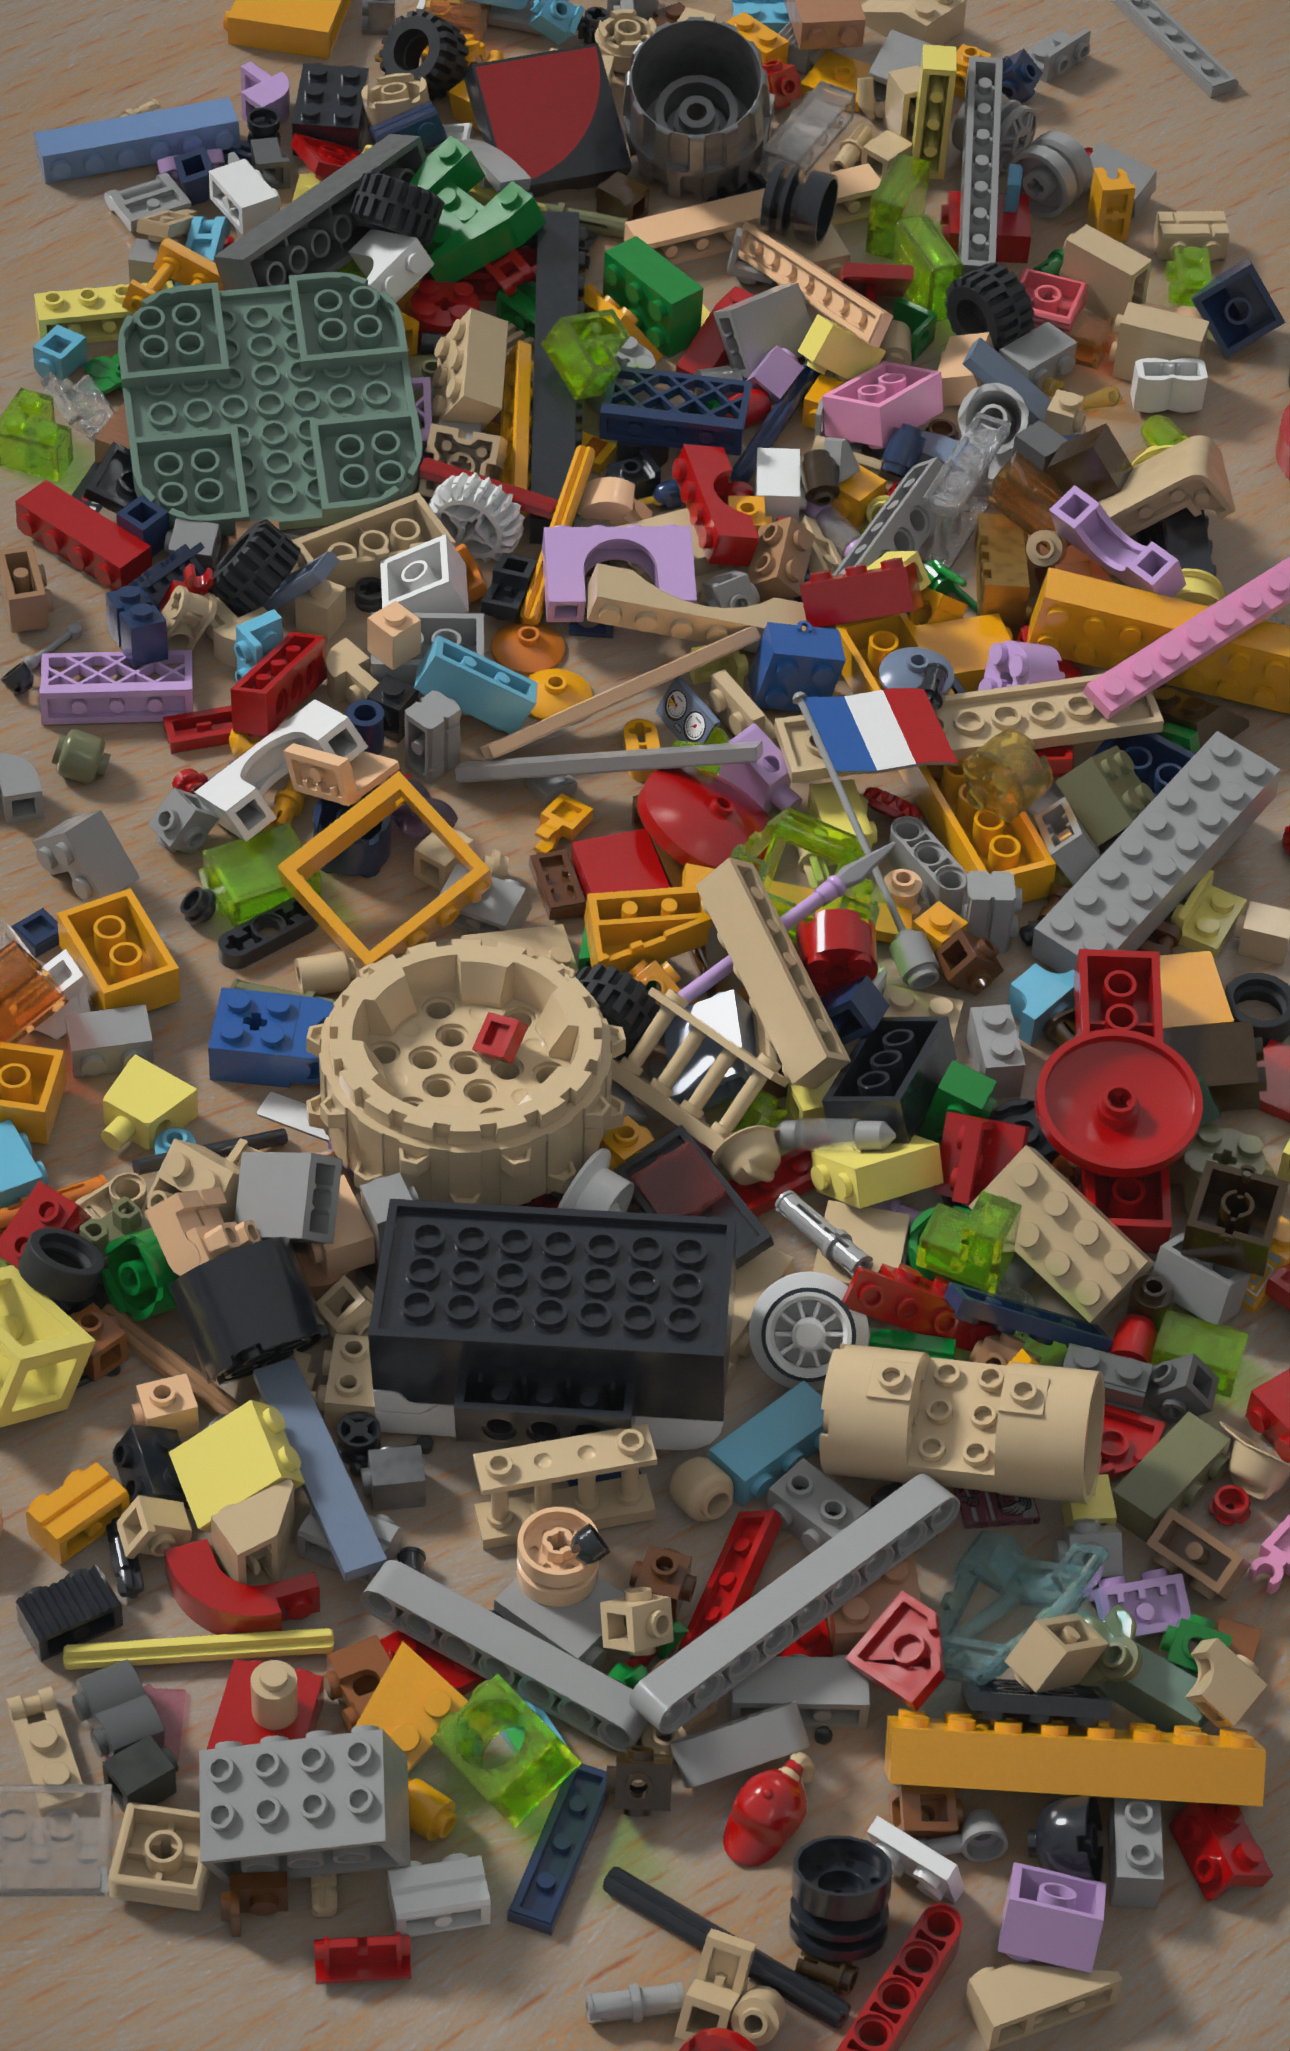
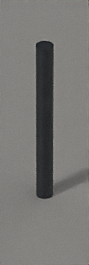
(223, 1148)

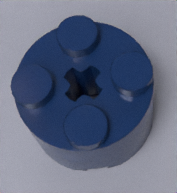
(365, 854)

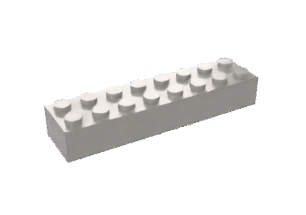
(1159, 855)

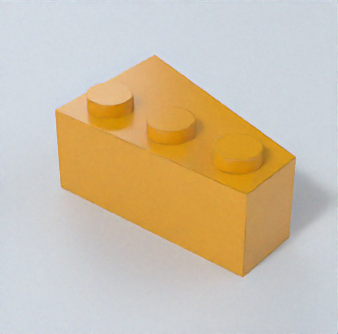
(644, 925)

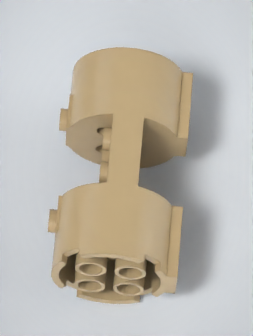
(963, 1423)

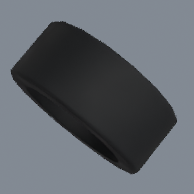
(1265, 989)
(61, 1264)

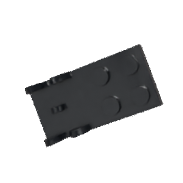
(750, 1233)

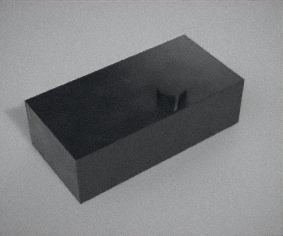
(893, 1074)

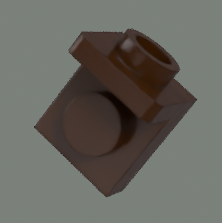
(253, 1893)

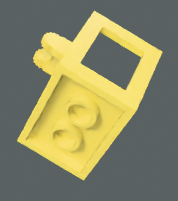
(39, 1352)

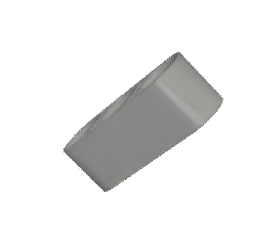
(924, 854)
(740, 1744)

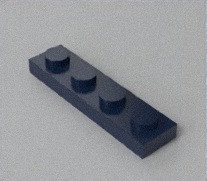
(1015, 1316)

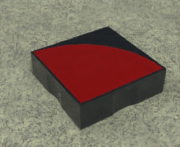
(551, 117)

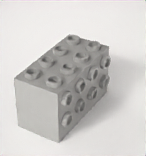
(305, 1805)

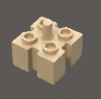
(475, 455)

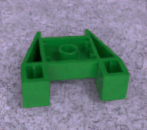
(467, 230)

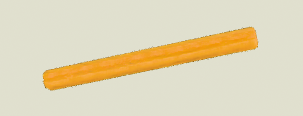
(563, 515)

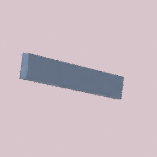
(325, 1476)

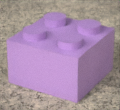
(1052, 1918)

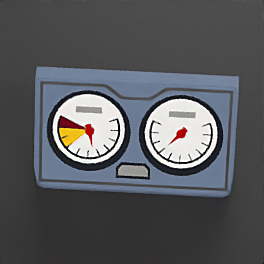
(686, 713)

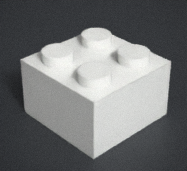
(426, 578)

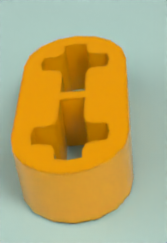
(649, 733)

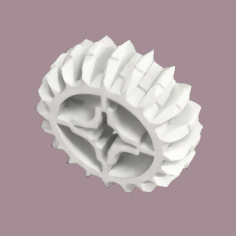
(478, 515)

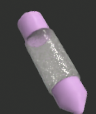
(834, 526)

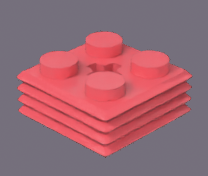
(1054, 298)

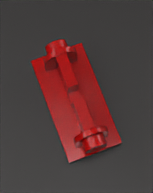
(362, 1959)

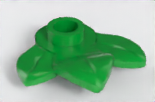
(105, 372)

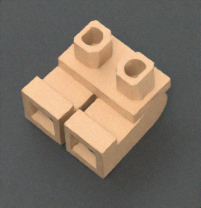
(194, 1230)

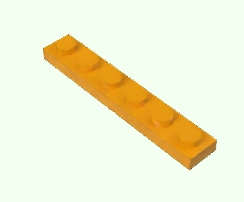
(516, 416)

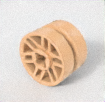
(545, 1561)

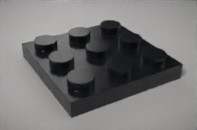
(1005, 1696)

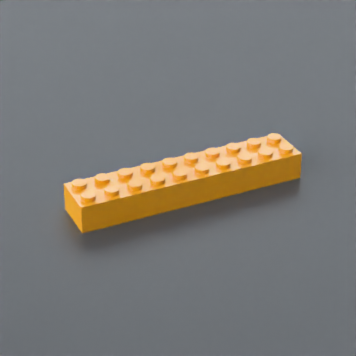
(940, 791)

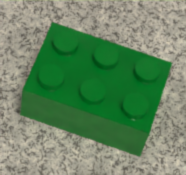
(656, 293)

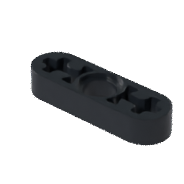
(259, 946)

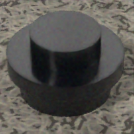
(198, 905)

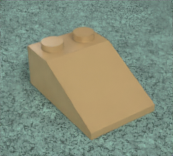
(923, 19)

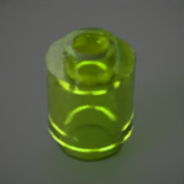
(1161, 431)

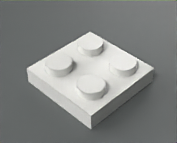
(936, 1874)

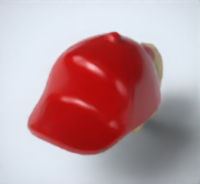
(768, 1812)

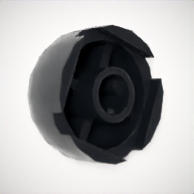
(1068, 1837)

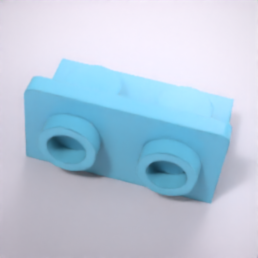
(255, 640)

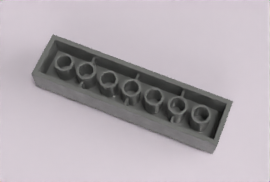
(315, 228)

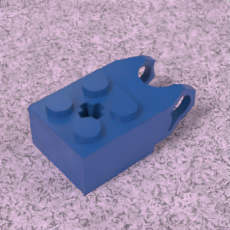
(263, 1038)

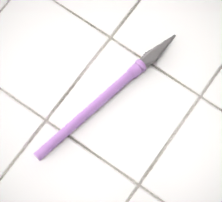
(830, 890)

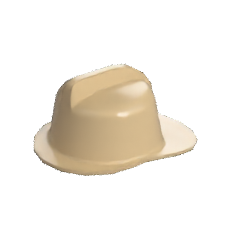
(749, 1155)
(1254, 1467)

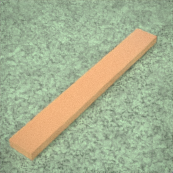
(820, 288)
(620, 693)

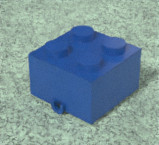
(793, 663)

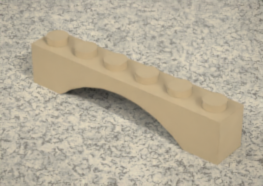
(628, 601)

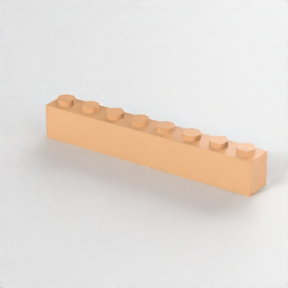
(712, 225)

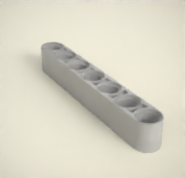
(494, 1646)

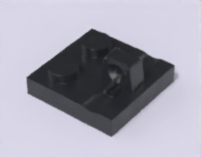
(113, 481)

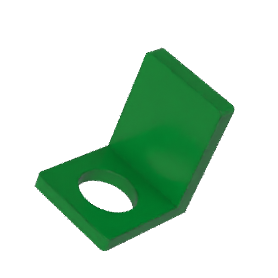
(919, 320)

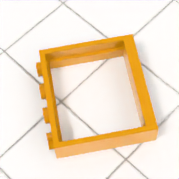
(347, 830)

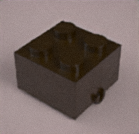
(1234, 1217)

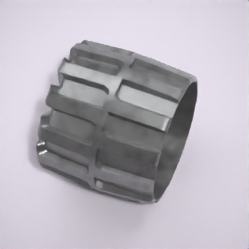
(696, 107)

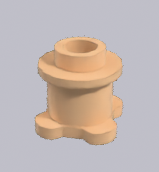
(905, 889)

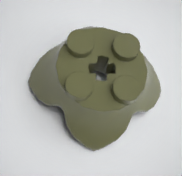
(1220, 1146)

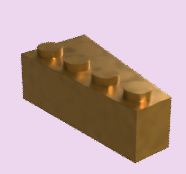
(1002, 571)

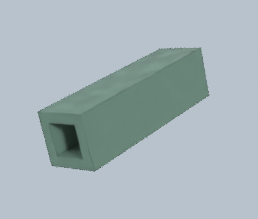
(1156, 1693)

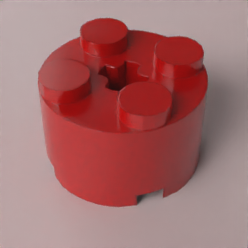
(441, 304)
(837, 948)

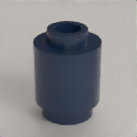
(903, 450)

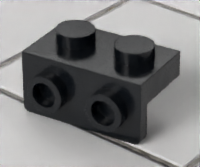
(146, 1464)

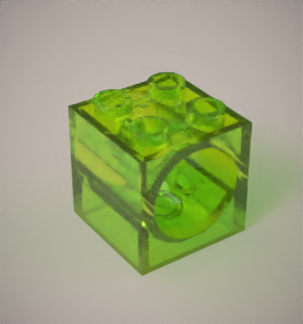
(533, 1772)

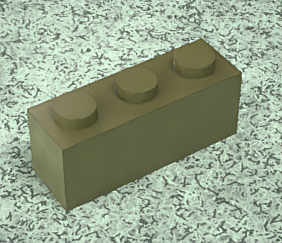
(1171, 1475)

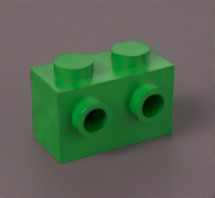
(959, 1092)

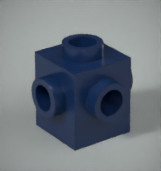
(1019, 76)

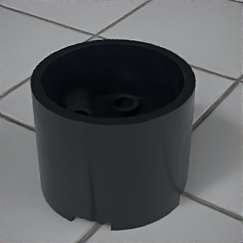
(248, 1309)

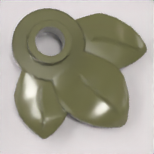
(1119, 1631)

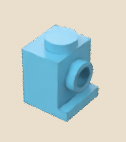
(555, 19)
(53, 357)

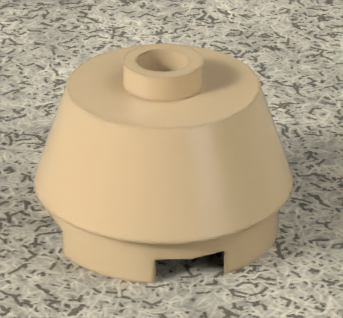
(621, 35)

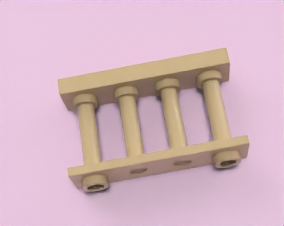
(659, 1091)
(559, 1460)

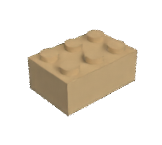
(470, 370)

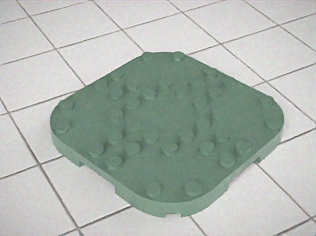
(270, 402)

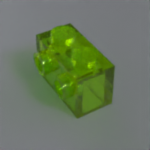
(1187, 274)

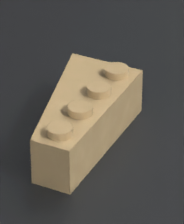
(371, 538)

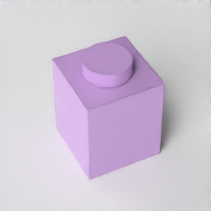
(776, 373)

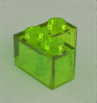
(585, 350)
(32, 439)
(973, 1245)

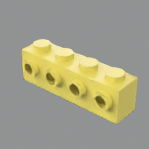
(87, 311)

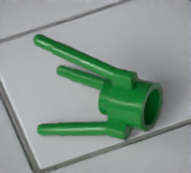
(945, 581)

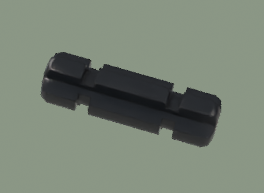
(130, 1581)

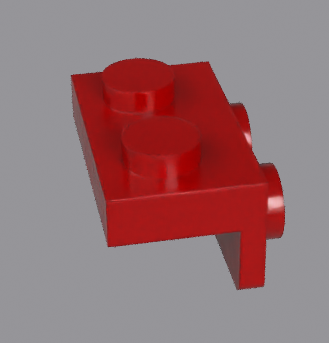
(1219, 1848)

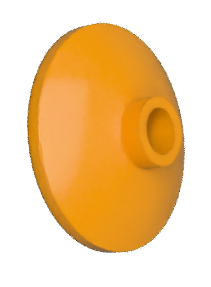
(558, 691)

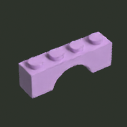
(1092, 531)

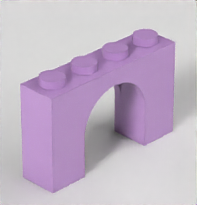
(573, 551)

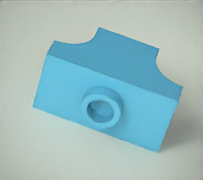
(1038, 997)

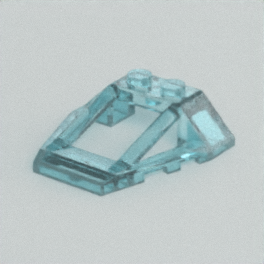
(1006, 1569)

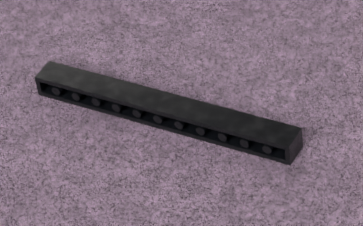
(553, 404)

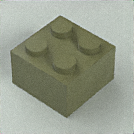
(1105, 794)

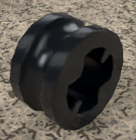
(363, 589)

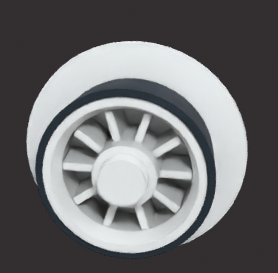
(800, 1325)

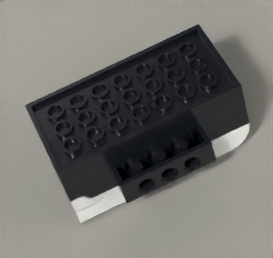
(551, 1323)

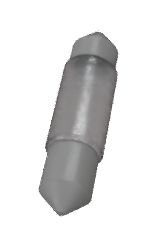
(834, 1134)

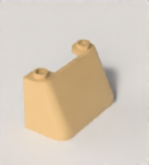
(1177, 478)

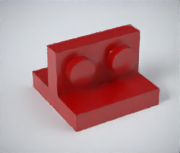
(975, 1153)

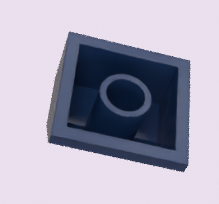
(1237, 308)

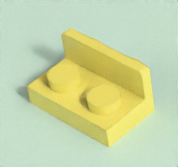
(1207, 916)

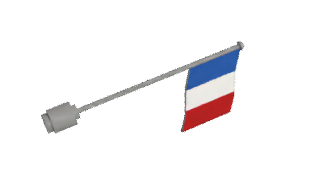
(872, 736)

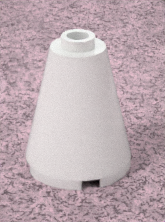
(995, 400)

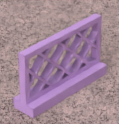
(107, 701)

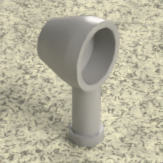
(980, 1840)

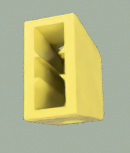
(145, 1104)

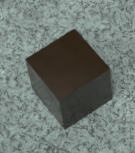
(1092, 464)

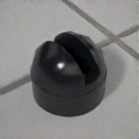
(19, 679)
(589, 1545)

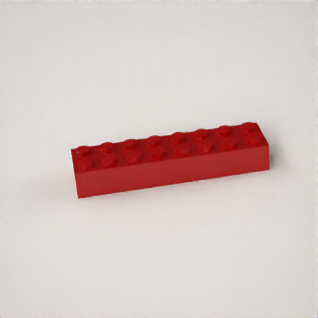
(1124, 993)

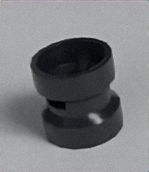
(263, 124)

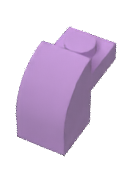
(264, 90)

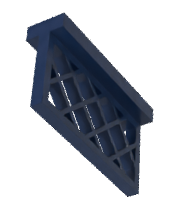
(673, 425)

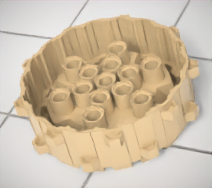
(456, 1124)

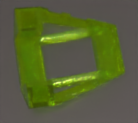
(816, 838)

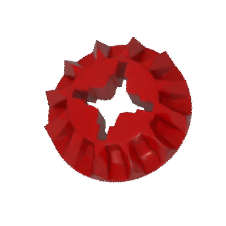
(889, 804)

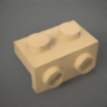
(736, 707)

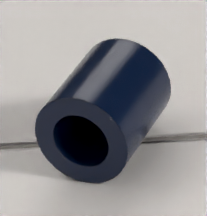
(369, 721)

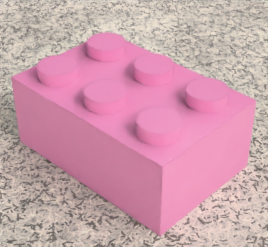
(882, 399)

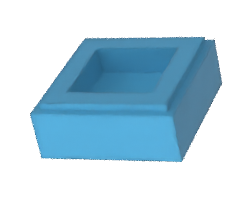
(1013, 188)

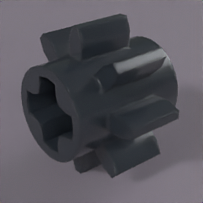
(590, 23)

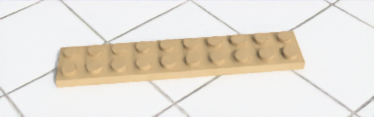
(1045, 712)

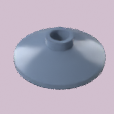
(906, 668)

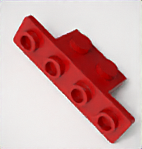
(912, 1303)

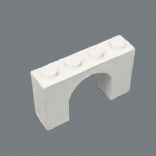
(391, 261)
(239, 788)

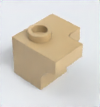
(1224, 1684)

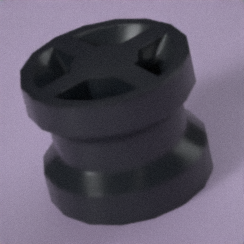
(358, 1428)

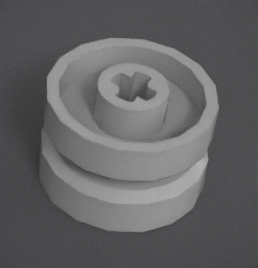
(1053, 173)

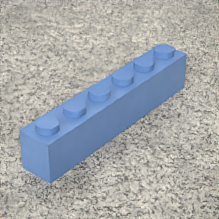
(135, 139)

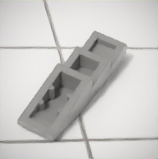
(497, 166)

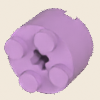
(1020, 664)

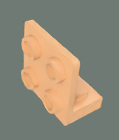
(335, 776)

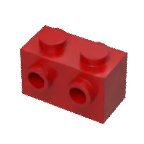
(40, 1210)

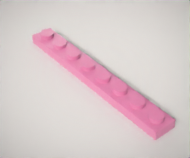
(1191, 641)

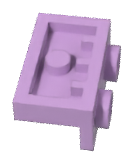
(1152, 1601)

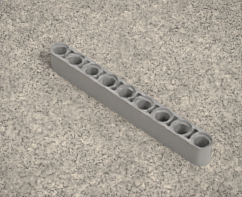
(793, 1604)

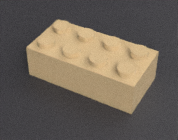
(1068, 1237)

